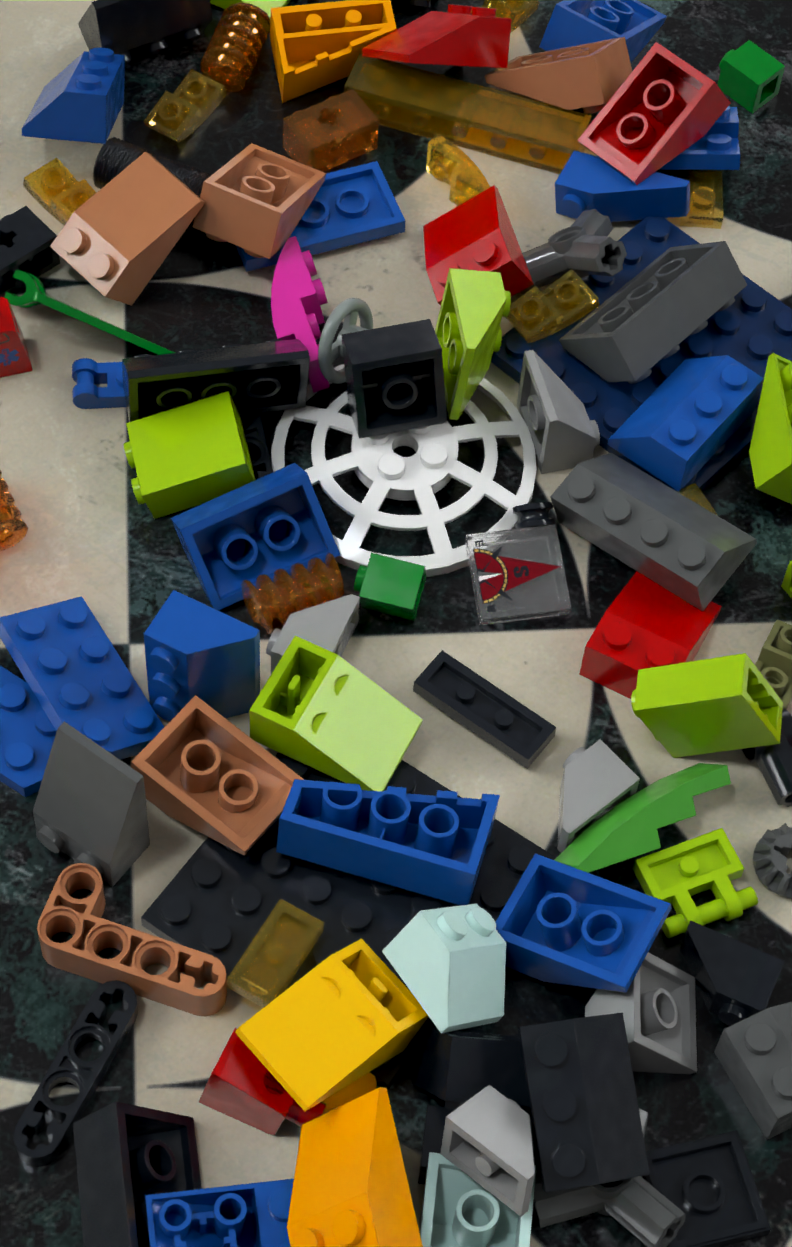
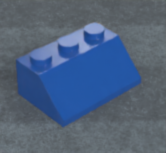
(80, 100)
(689, 418)
(254, 533)
(203, 655)

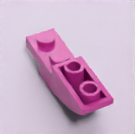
(297, 304)

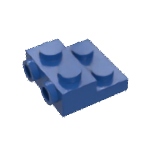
(715, 150)

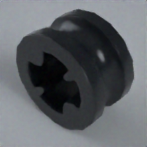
(533, 514)

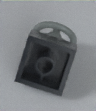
(389, 371)

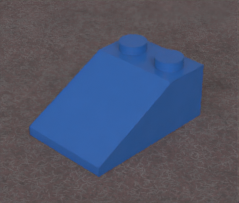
(599, 20)
(578, 927)

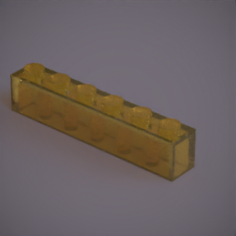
(468, 114)

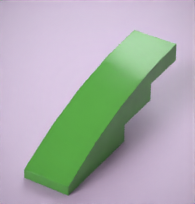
(633, 823)

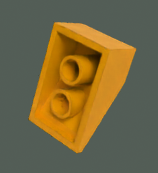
(352, 1180)

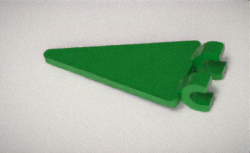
(36, 295)

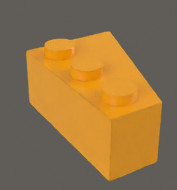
(323, 40)

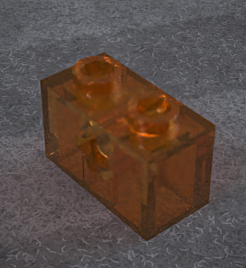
(331, 132)

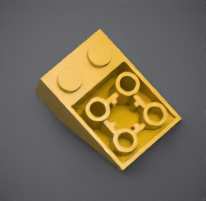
(334, 1025)

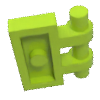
(689, 870)

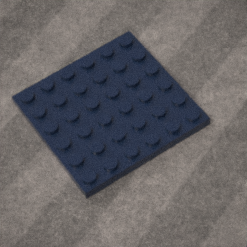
(745, 331)

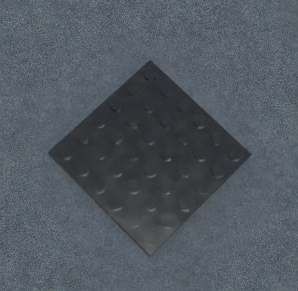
(227, 896)

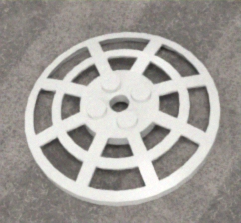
(413, 476)

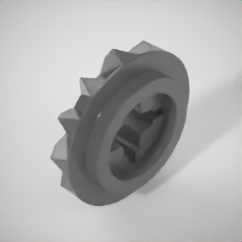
(769, 862)

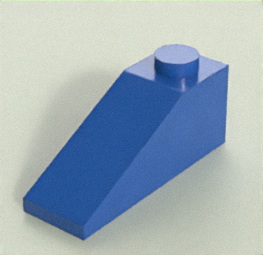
(594, 184)

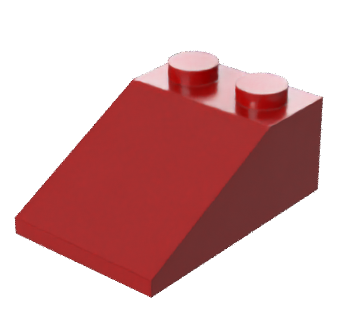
(448, 39)
(654, 115)
(475, 238)
(642, 631)

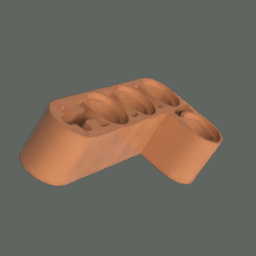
(137, 949)

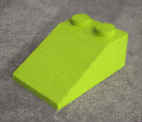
(469, 331)

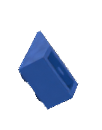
(221, 1216)

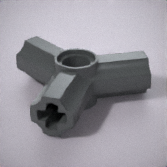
(580, 248)
(631, 1203)

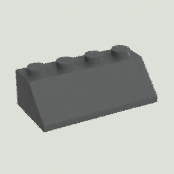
(656, 311)
(651, 528)

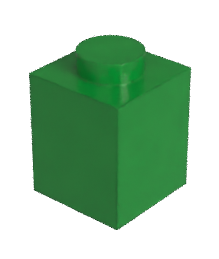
(750, 76)
(390, 586)

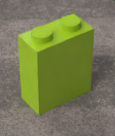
(188, 455)
(708, 706)

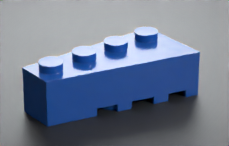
(390, 835)

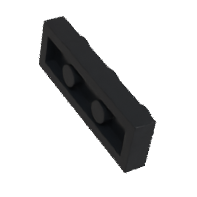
(484, 709)

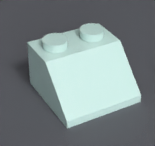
(453, 965)
(466, 1214)

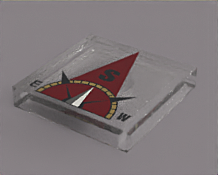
(517, 574)

